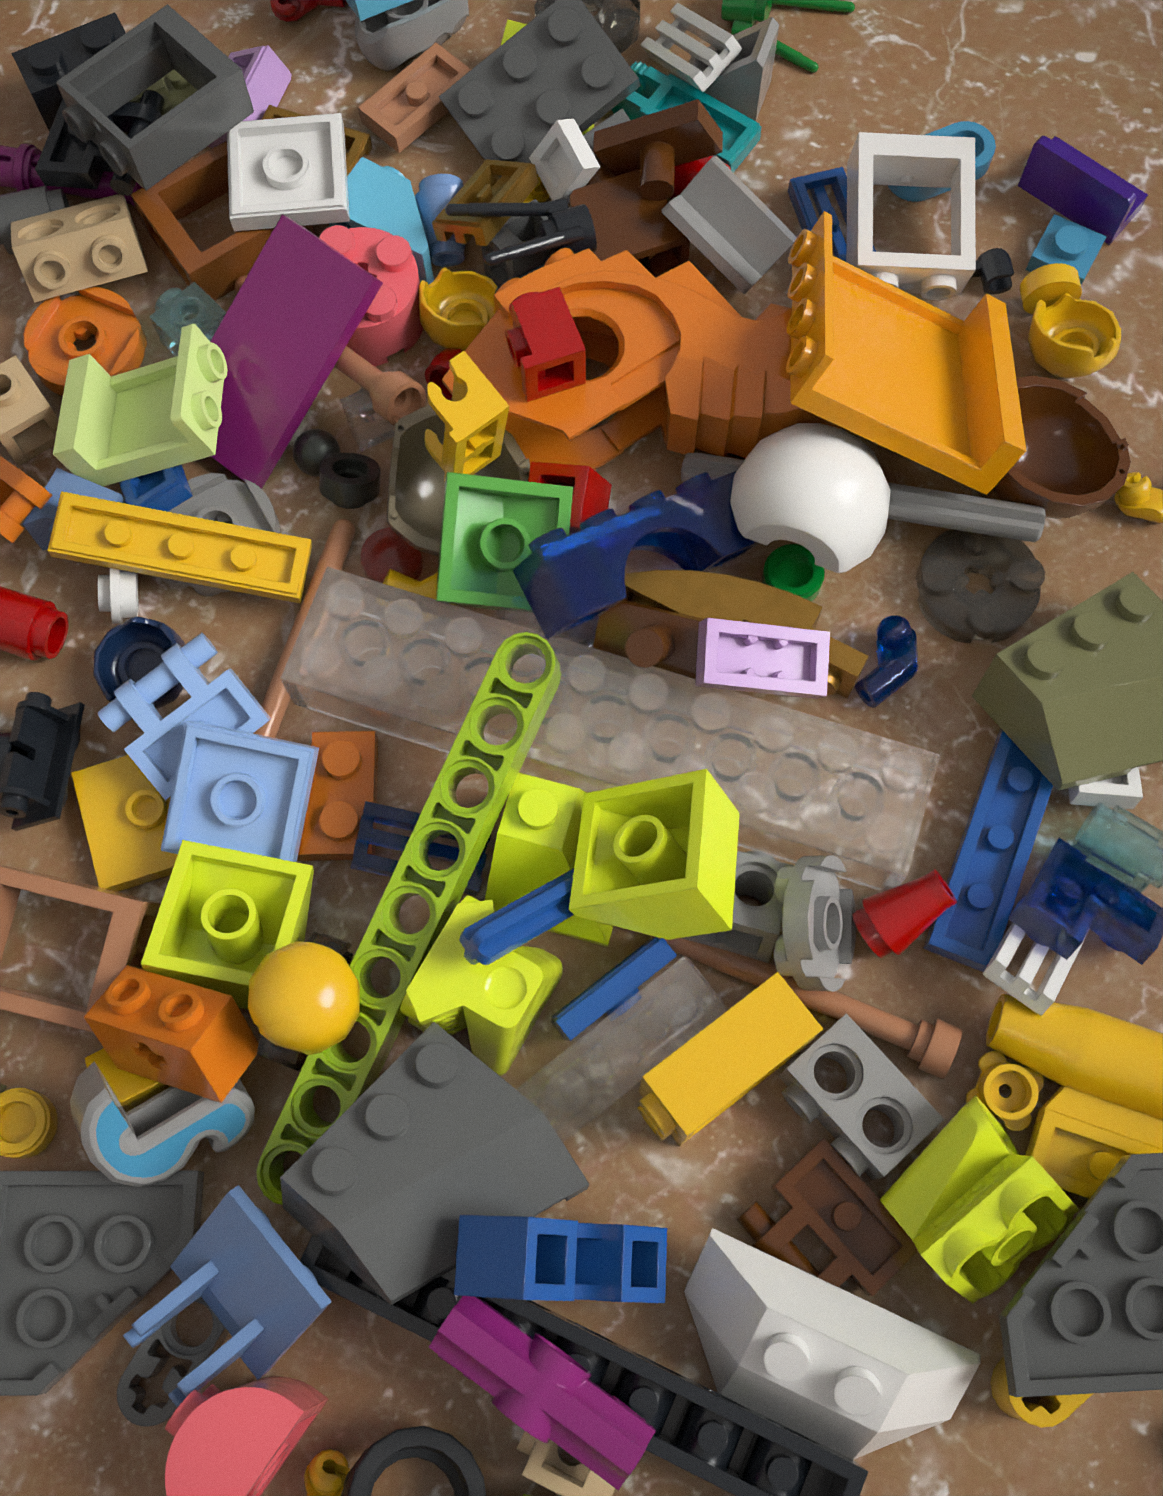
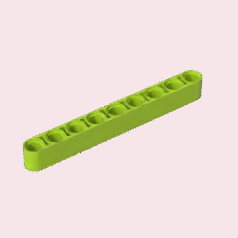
(413, 876)

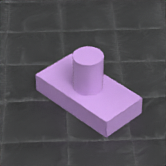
(762, 658)

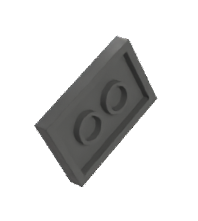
(542, 74)

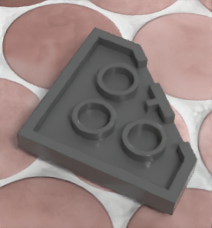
(79, 1261)
(1096, 1298)

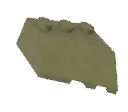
(1085, 687)

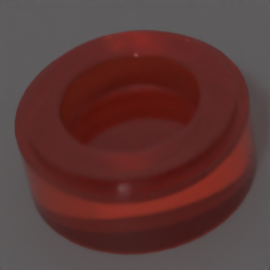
(388, 551)

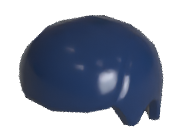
(131, 653)

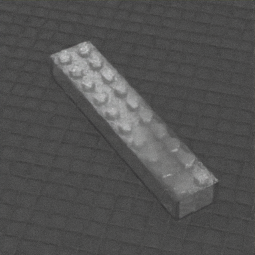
(793, 776)

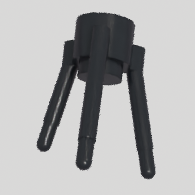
(564, 228)

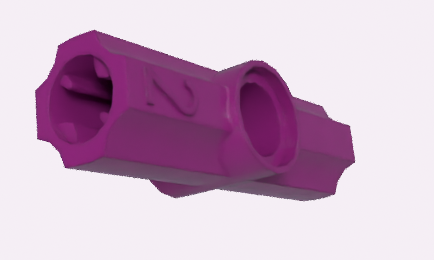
(543, 1389)

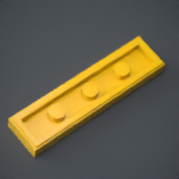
(179, 547)

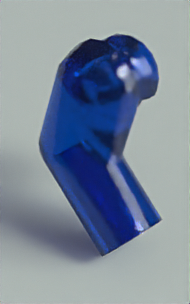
(895, 659)

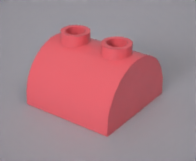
(237, 1436)

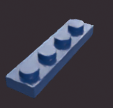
(991, 857)

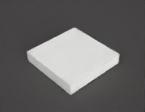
(288, 170)

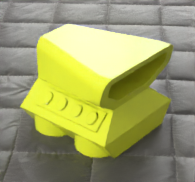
(491, 1000)
(977, 1203)

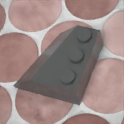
(416, 1154)

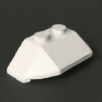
(819, 1353)

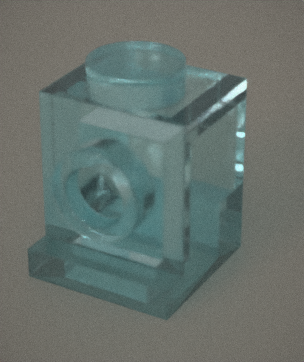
(182, 308)

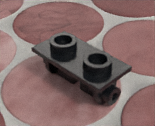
(36, 786)

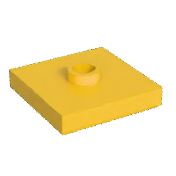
(123, 824)

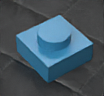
(1067, 244)

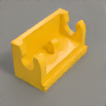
(472, 420)

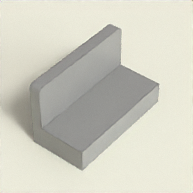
(729, 225)

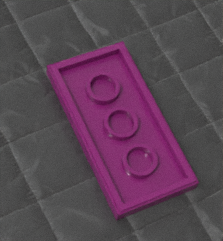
(284, 343)

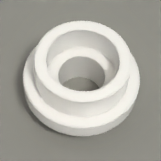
(118, 594)

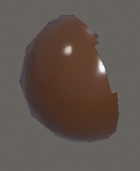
(1070, 453)

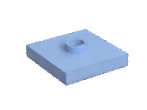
(239, 792)

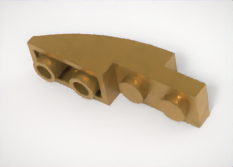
(745, 601)

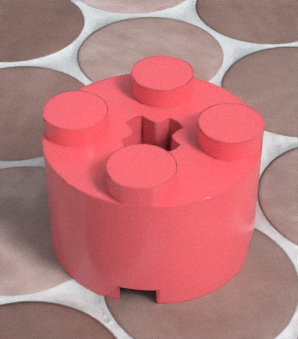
(394, 313)

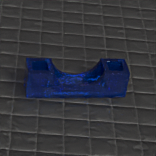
(584, 573)

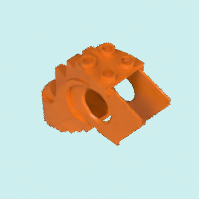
(673, 360)

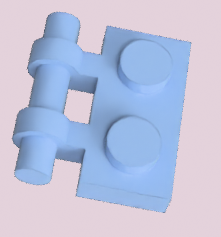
(218, 703)

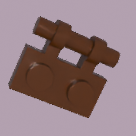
(840, 1214)

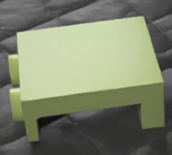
(144, 416)

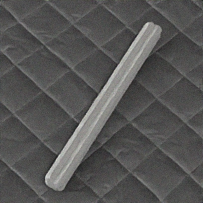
(921, 504)

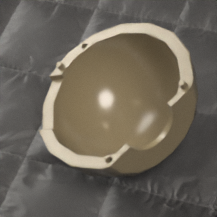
(419, 484)

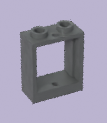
(130, 67)

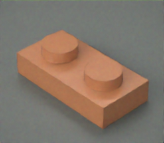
(411, 99)

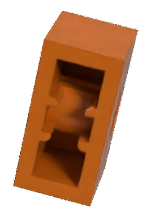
(173, 1032)

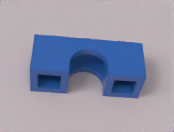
(559, 1260)

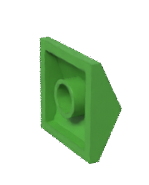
(488, 535)

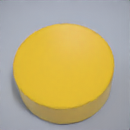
(1049, 284)
(26, 1123)

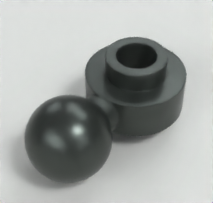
(345, 478)

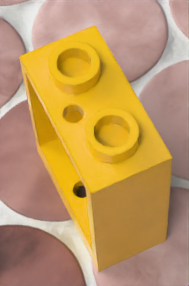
(726, 1060)

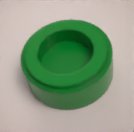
(794, 571)

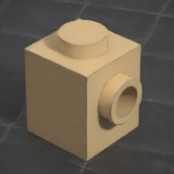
(26, 417)

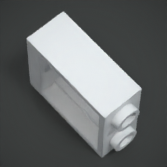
(918, 163)

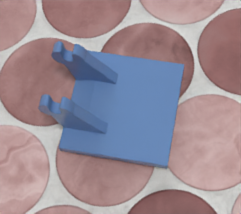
(249, 1285)

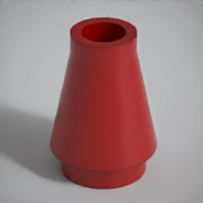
(901, 914)

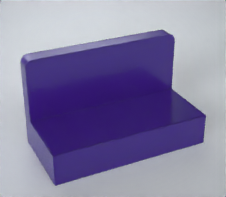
(1080, 188)

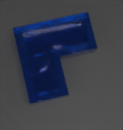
(1075, 896)

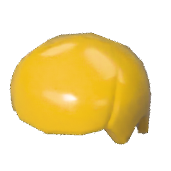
(456, 307)
(1073, 336)
(304, 997)

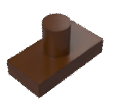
(658, 145)
(650, 637)

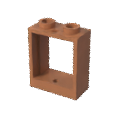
(123, 946)

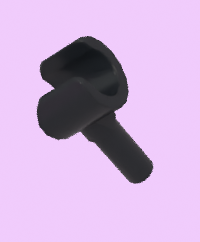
(995, 271)

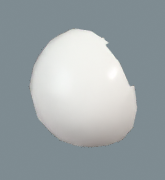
(813, 490)

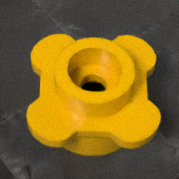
(1023, 1086)

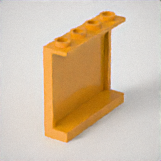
(902, 367)

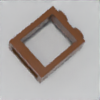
(181, 194)

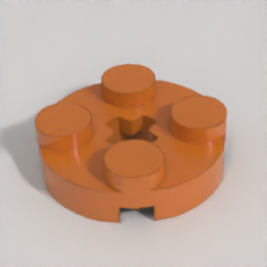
(60, 322)

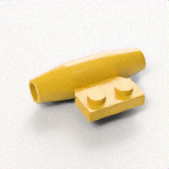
(1107, 1090)

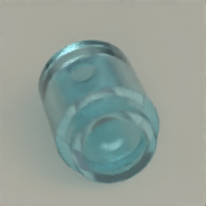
(1122, 846)

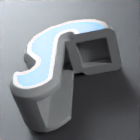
(156, 1135)

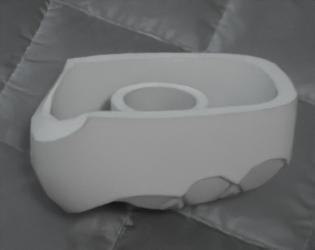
(408, 30)

